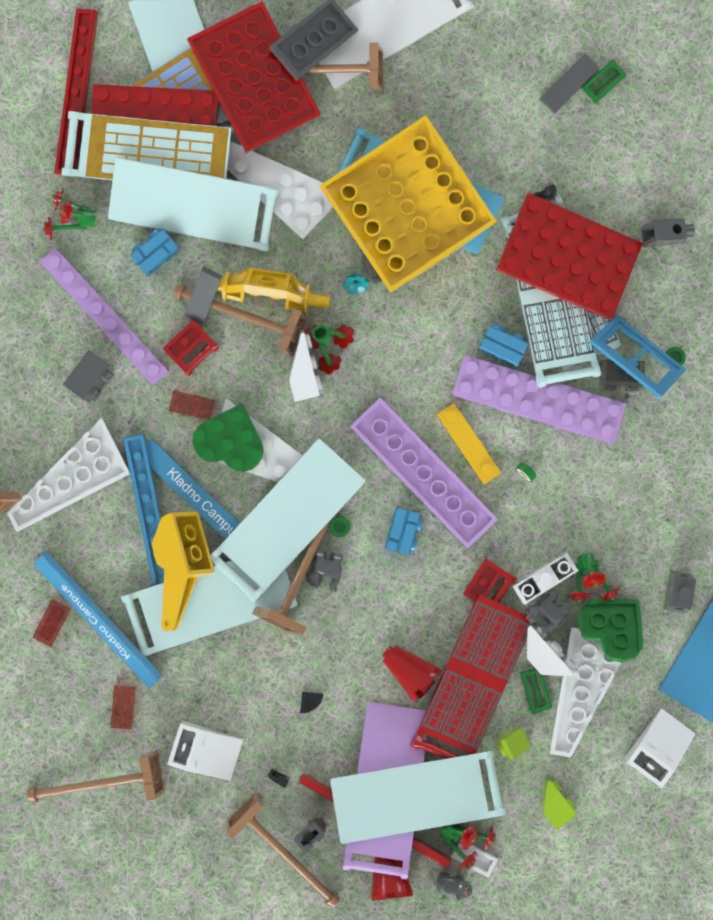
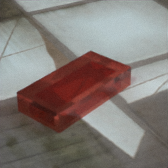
(191, 405)
(51, 623)
(123, 707)

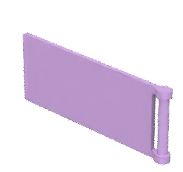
(386, 746)

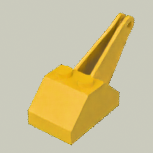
(184, 556)

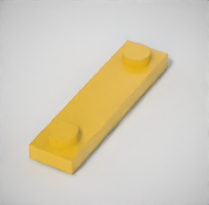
(468, 443)

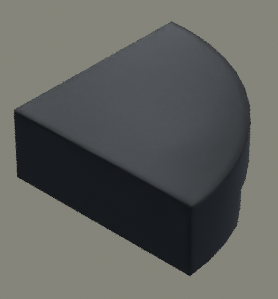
(548, 192)
(310, 701)
(278, 777)

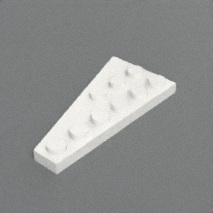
(299, 198)
(580, 693)

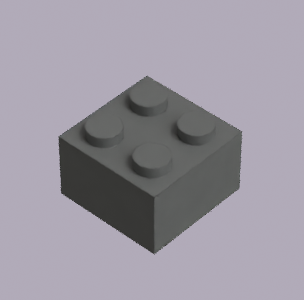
(89, 377)

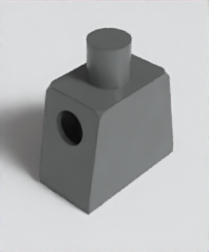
(666, 232)
(680, 592)

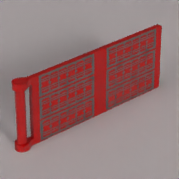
(473, 678)

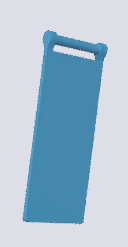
(692, 672)

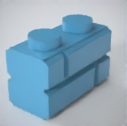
(154, 251)
(503, 345)
(403, 531)

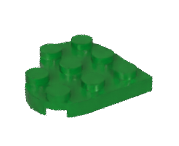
(229, 439)
(614, 625)

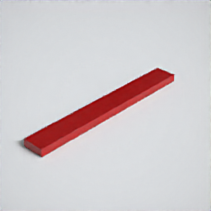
(77, 81)
(417, 844)

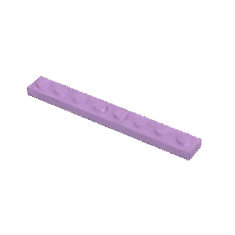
(104, 316)

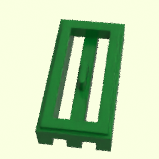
(590, 93)
(540, 707)

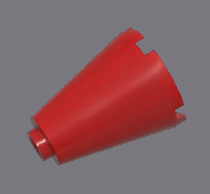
(411, 671)
(389, 886)

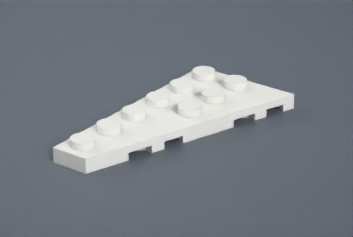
(277, 455)
(81, 472)

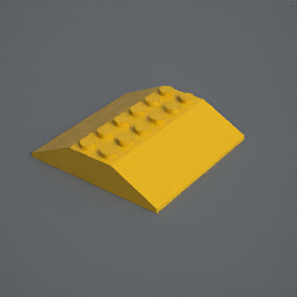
(408, 204)

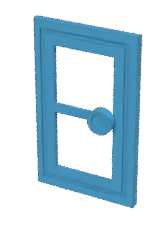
(630, 365)

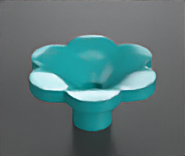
(355, 284)

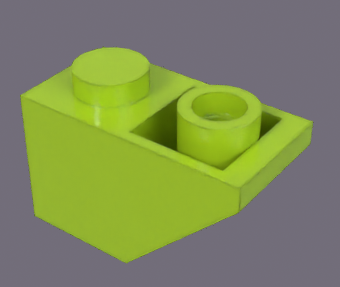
(513, 742)
(555, 806)

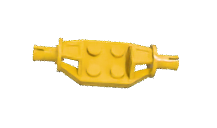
(271, 284)

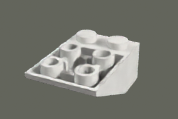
(302, 376)
(660, 748)
(205, 751)

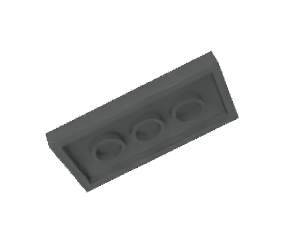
(313, 39)

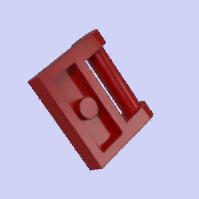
(185, 343)
(486, 578)

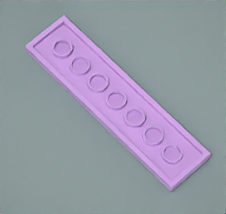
(551, 405)
(423, 473)

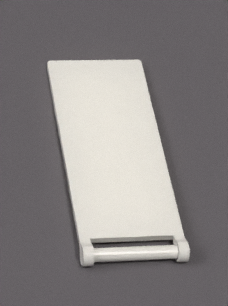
(393, 26)

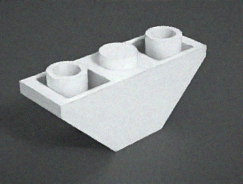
(545, 578)
(547, 655)

